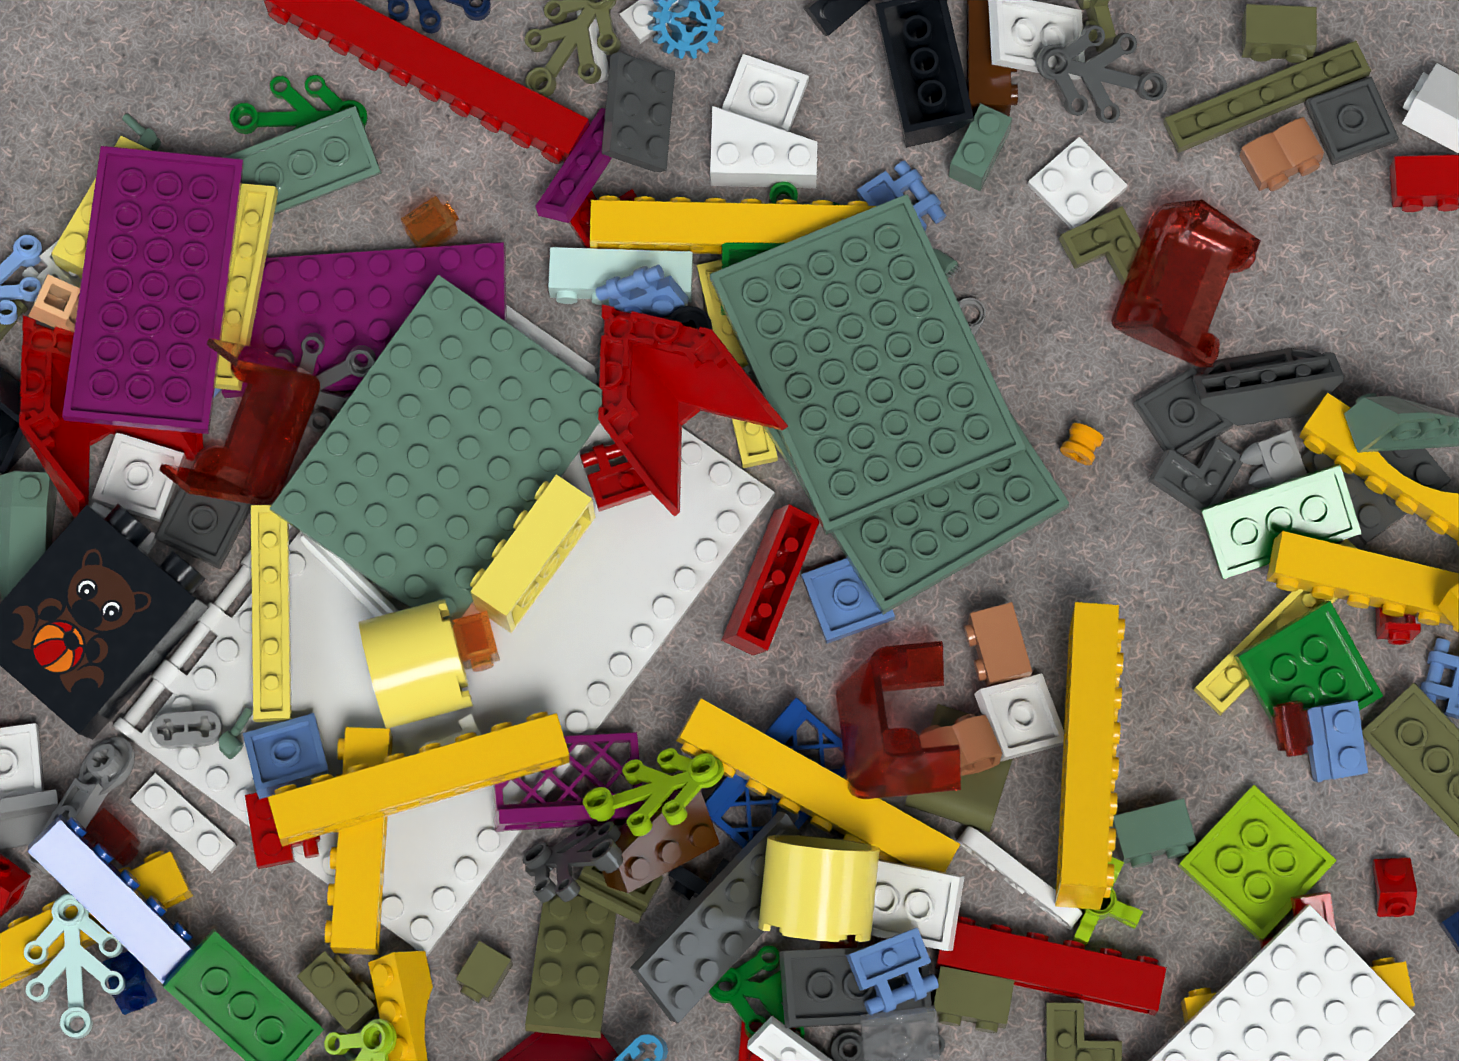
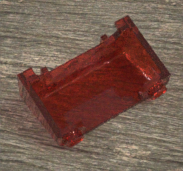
(1181, 279)

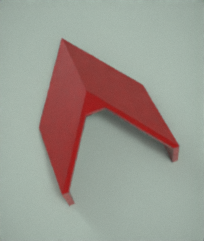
(656, 381)
(62, 444)

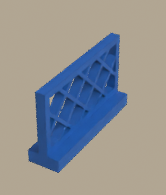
(731, 788)

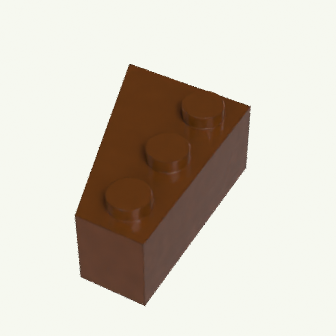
(663, 846)

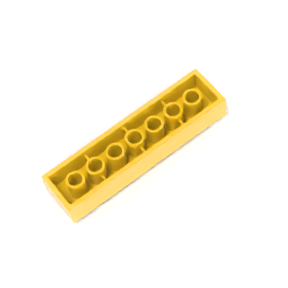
(1090, 756)

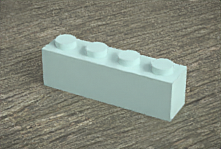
(579, 271)

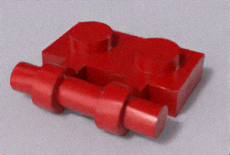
(612, 484)
(265, 837)

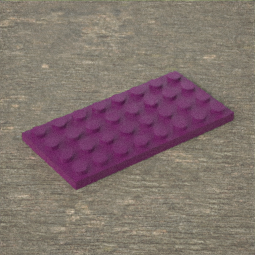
(153, 290)
(363, 298)

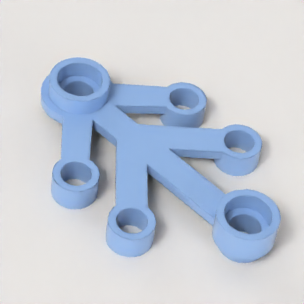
(19, 258)

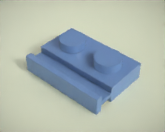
(1337, 741)

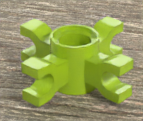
(1122, 912)

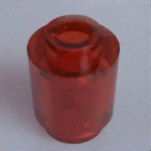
(1292, 728)

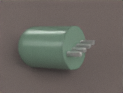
(947, 263)

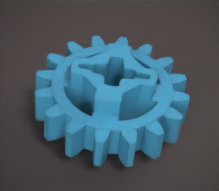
(683, 33)

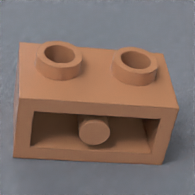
(998, 645)

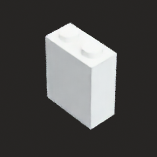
(1435, 107)

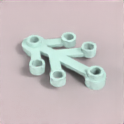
(72, 959)

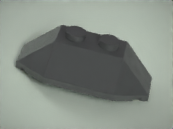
(1268, 384)

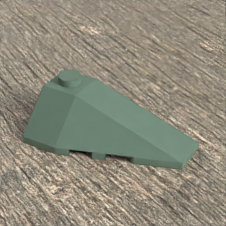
(1399, 424)
(25, 523)

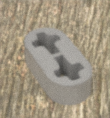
(187, 738)

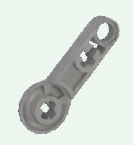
(100, 773)

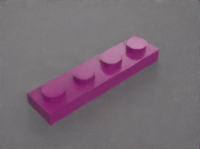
(576, 175)

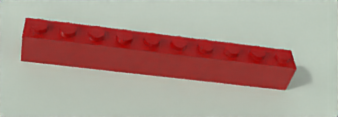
(437, 72)

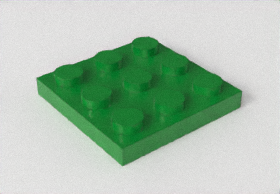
(1308, 663)

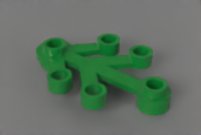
(304, 113)
(768, 992)

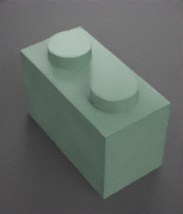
(980, 147)
(1153, 833)

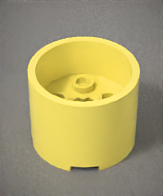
(415, 663)
(819, 888)

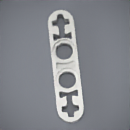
(1017, 875)

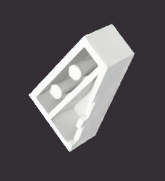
(758, 154)

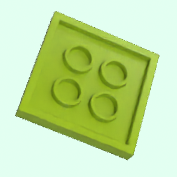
(1256, 863)

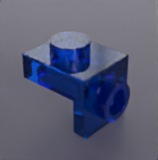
(138, 990)

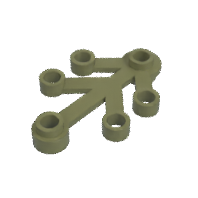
(573, 34)

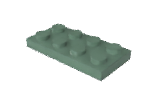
(312, 160)

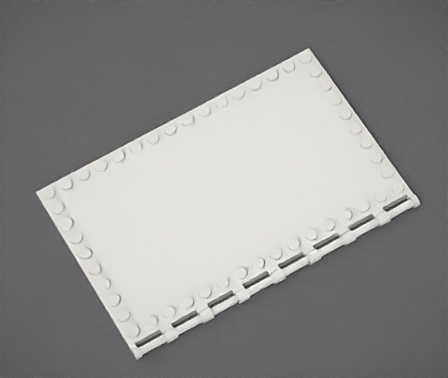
(566, 656)

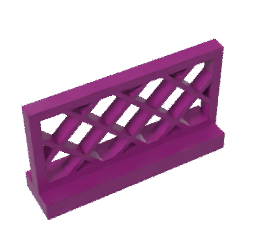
(565, 813)

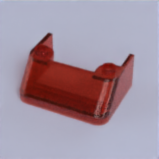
(263, 432)
(891, 760)

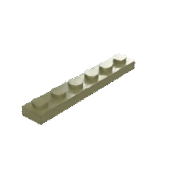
(1266, 96)

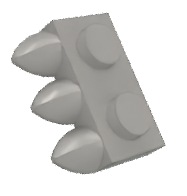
(1279, 460)

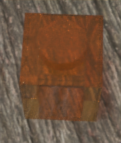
(430, 223)
(476, 641)

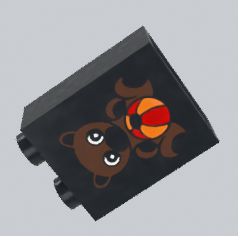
(96, 618)

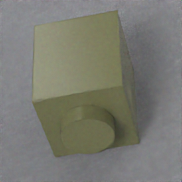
(483, 973)

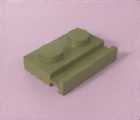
(628, 905)

